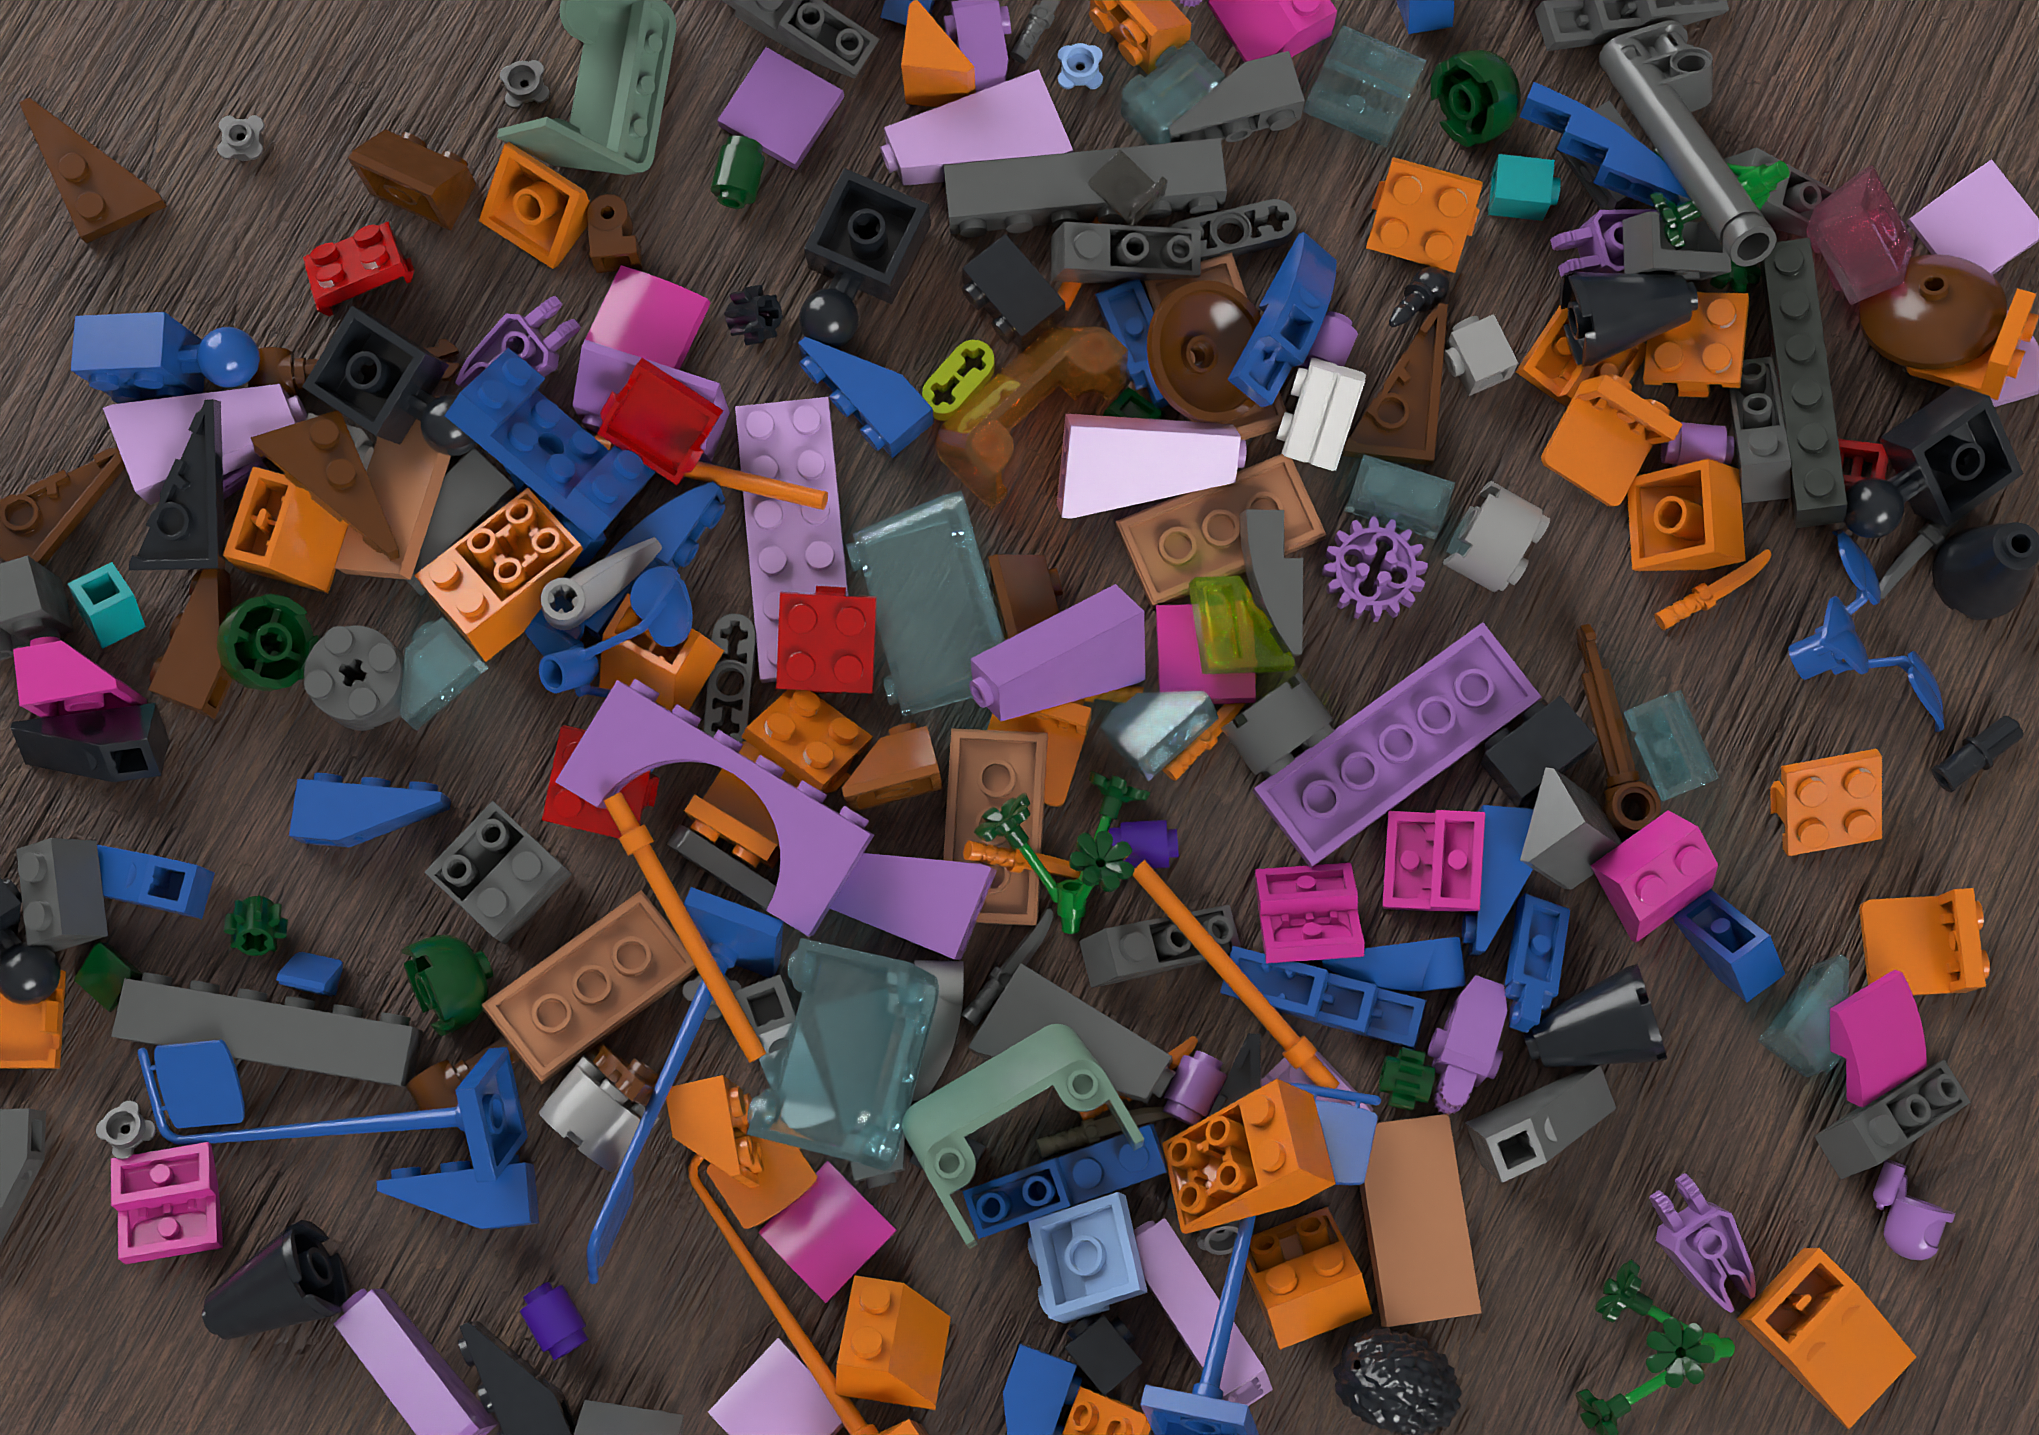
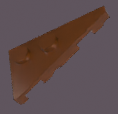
(92, 185)
(1405, 412)
(325, 462)
(50, 509)
(632, 1079)

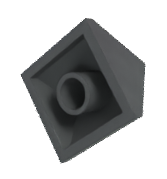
(1566, 832)

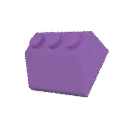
(608, 370)

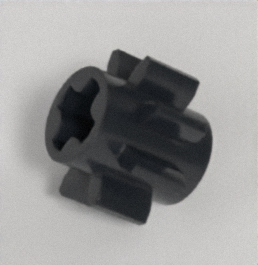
(753, 315)

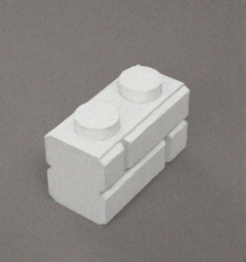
(1322, 414)

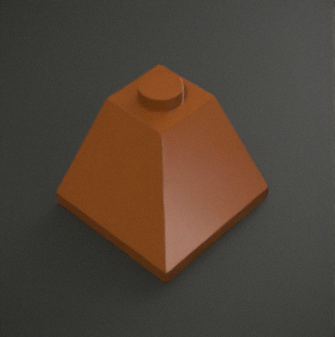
(894, 769)

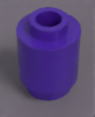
(1148, 841)
(554, 1320)

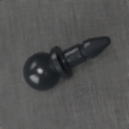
(1426, 288)

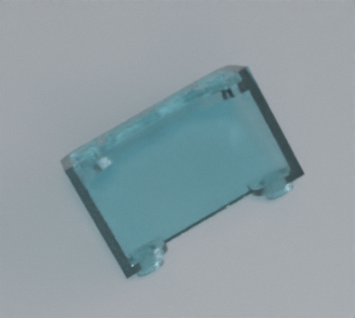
(929, 601)
(849, 1055)

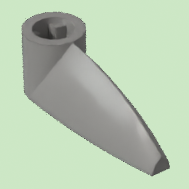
(596, 584)
(944, 1023)

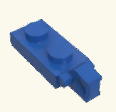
(1128, 319)
(1535, 959)

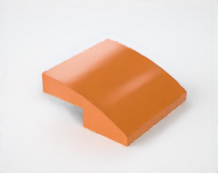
(1553, 368)

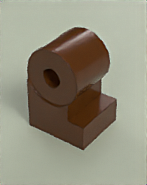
(610, 235)

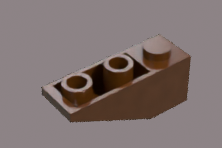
(191, 666)

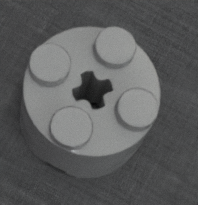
(1495, 537)
(593, 1115)

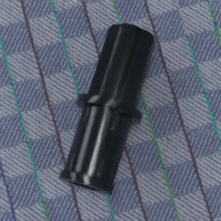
(1977, 753)

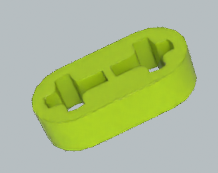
(950, 373)

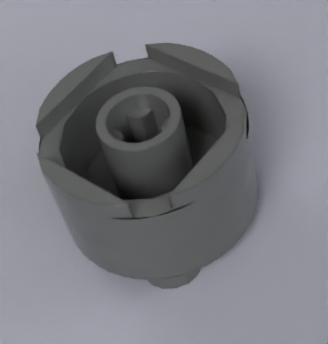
(338, 660)
(1278, 726)

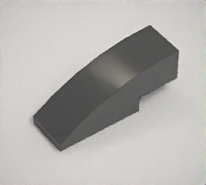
(1272, 578)

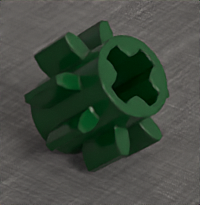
(255, 925)
(1406, 1079)

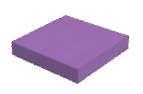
(781, 108)

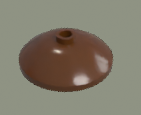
(1937, 316)
(1216, 327)

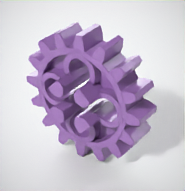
(1386, 593)

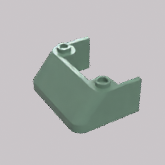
(615, 92)
(1046, 1058)

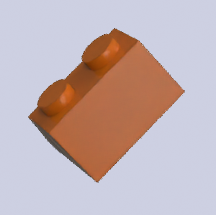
(1686, 518)
(891, 1345)

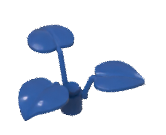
(656, 597)
(1840, 641)

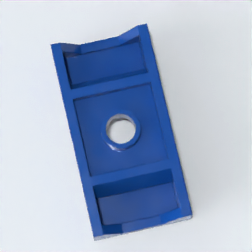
(511, 420)

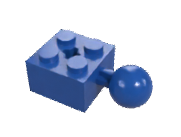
(157, 356)

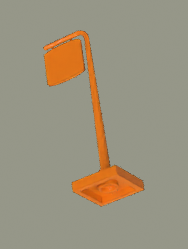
(781, 1183)

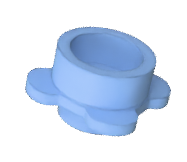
(1080, 54)

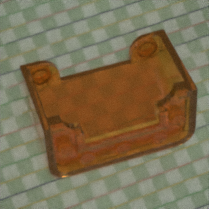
(977, 437)

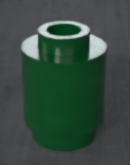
(738, 172)

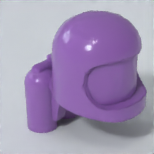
(1911, 1224)

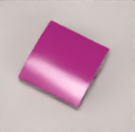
(649, 318)
(1180, 661)
(1434, 861)
(1309, 913)
(1878, 1037)
(166, 1203)
(828, 1233)

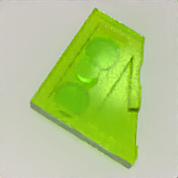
(1232, 630)

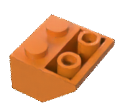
(1141, 28)
(284, 533)
(671, 671)
(713, 1123)
(1305, 1278)

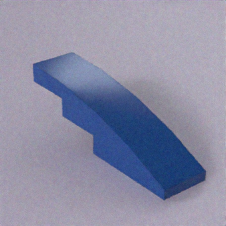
(1622, 160)
(1332, 999)

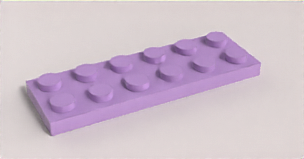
(788, 542)

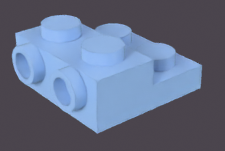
(1086, 1258)

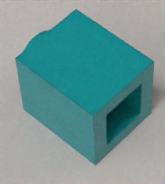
(1523, 187)
(107, 605)

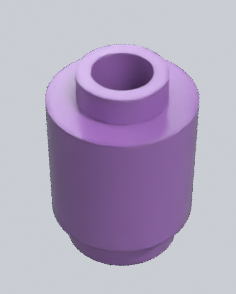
(1333, 340)
(1698, 443)
(1194, 1088)

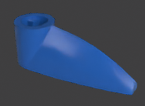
(1407, 966)

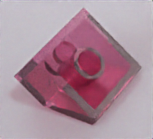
(1861, 237)

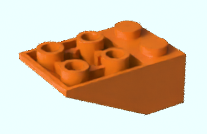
(497, 573)
(1249, 1158)
(1827, 1335)

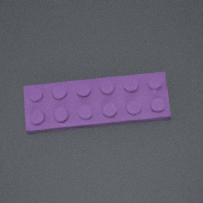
(1396, 744)

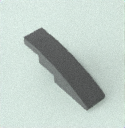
(1594, 22)

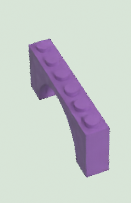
(638, 735)

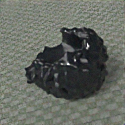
(1399, 1382)

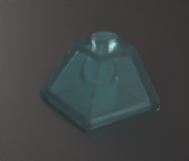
(1803, 1024)

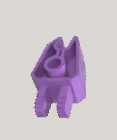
(979, 33)
(1597, 242)
(524, 339)
(1468, 1043)
(1704, 1243)

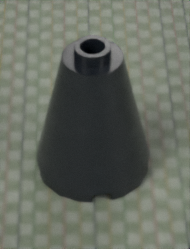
(1621, 311)
(1986, 569)
(1600, 1026)
(279, 1286)

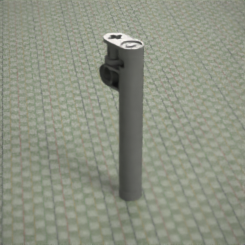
(1661, 88)

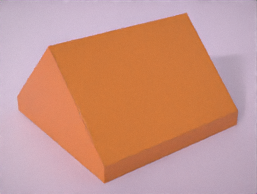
(932, 63)
(534, 206)

